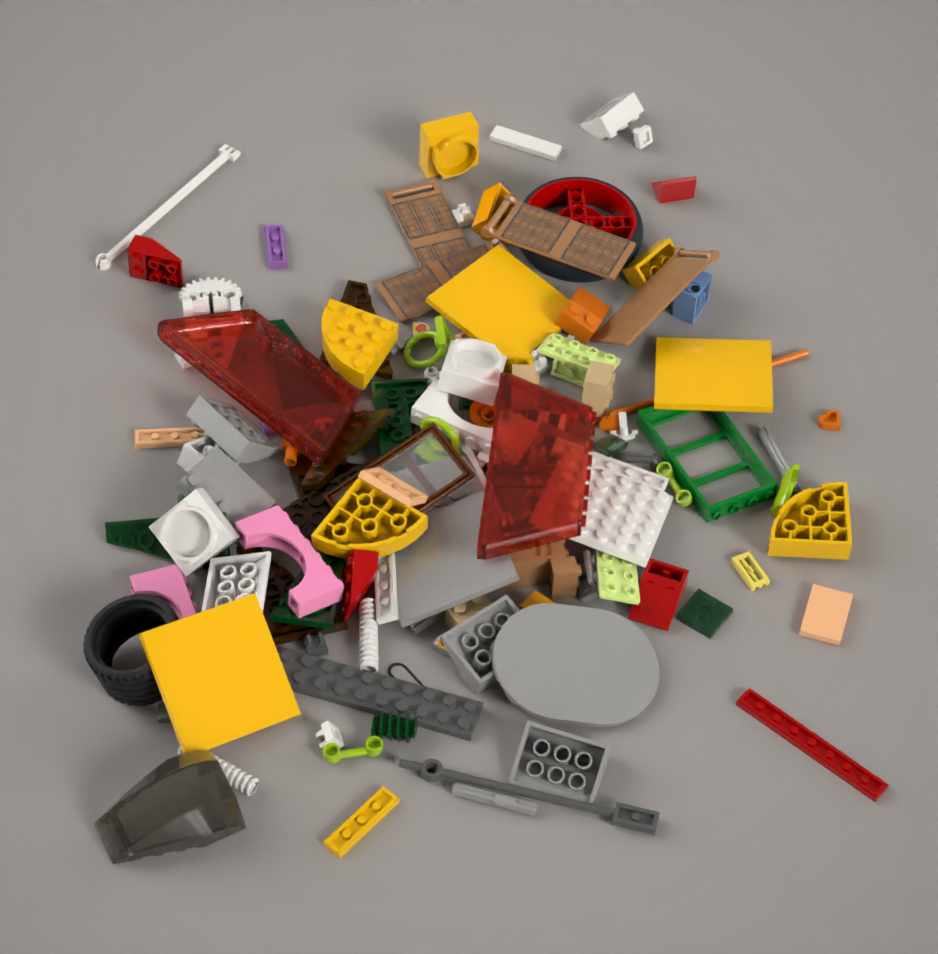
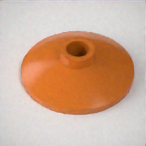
(479, 411)

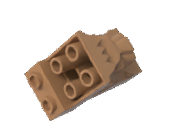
(550, 566)

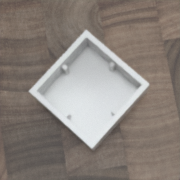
(472, 370)
(194, 531)

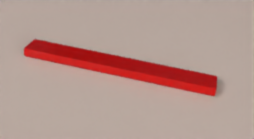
(812, 745)

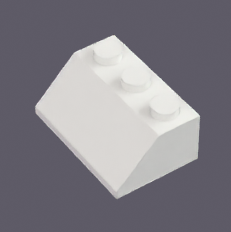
(613, 116)

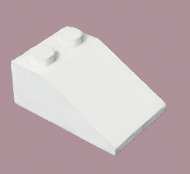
(195, 452)

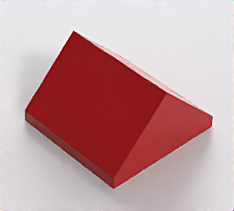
(675, 189)

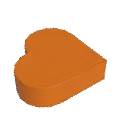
(830, 420)
(610, 422)

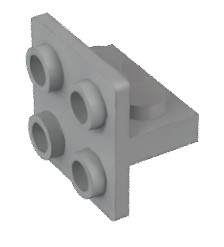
(588, 578)

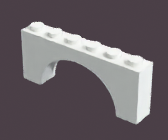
(435, 403)

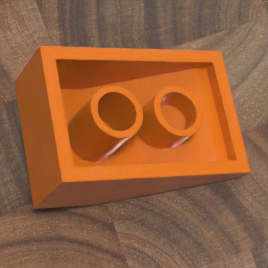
(582, 315)

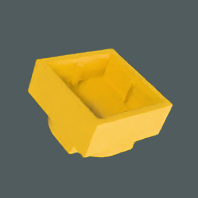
(449, 145)

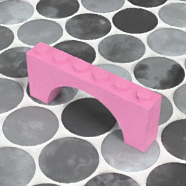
(276, 530)
(166, 584)

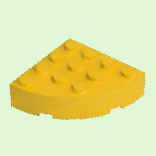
(355, 341)
(368, 521)
(814, 524)

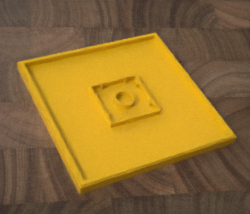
(501, 303)
(713, 375)
(219, 674)

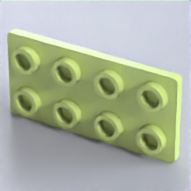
(573, 358)
(617, 578)

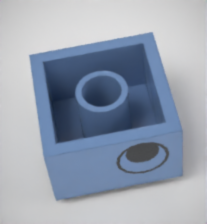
(693, 298)

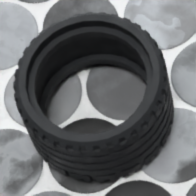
(113, 628)

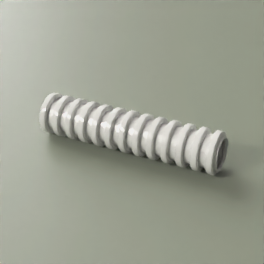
(368, 635)
(236, 777)

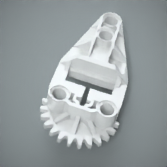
(214, 293)

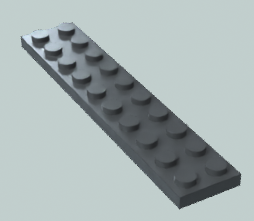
(378, 693)

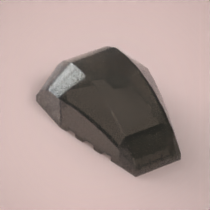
(172, 809)

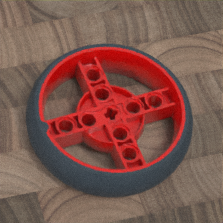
(576, 194)

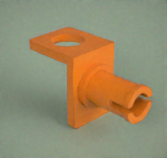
(290, 453)

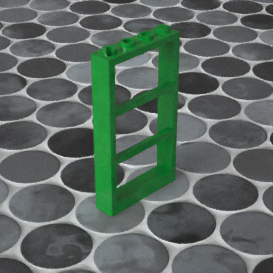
(651, 417)

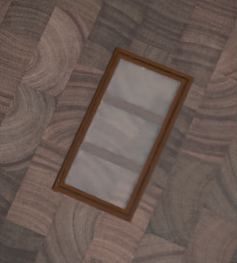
(421, 461)

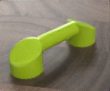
(683, 497)
(373, 748)

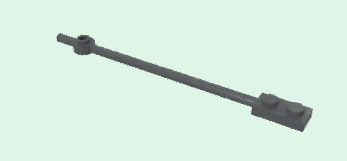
(622, 816)

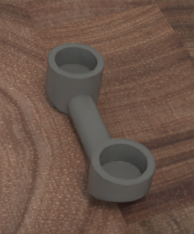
(653, 460)

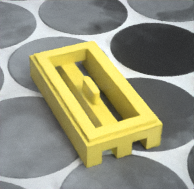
(747, 573)

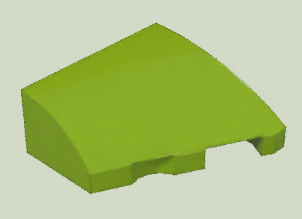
(785, 489)

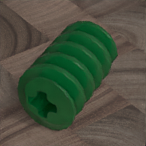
(394, 727)

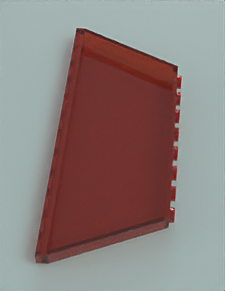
(267, 375)
(535, 469)

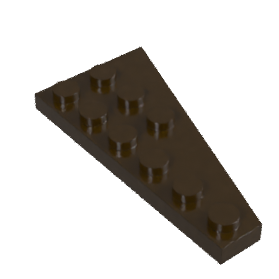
(351, 440)

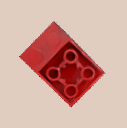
(154, 262)
(359, 577)
(659, 594)

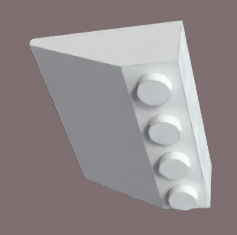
(237, 577)

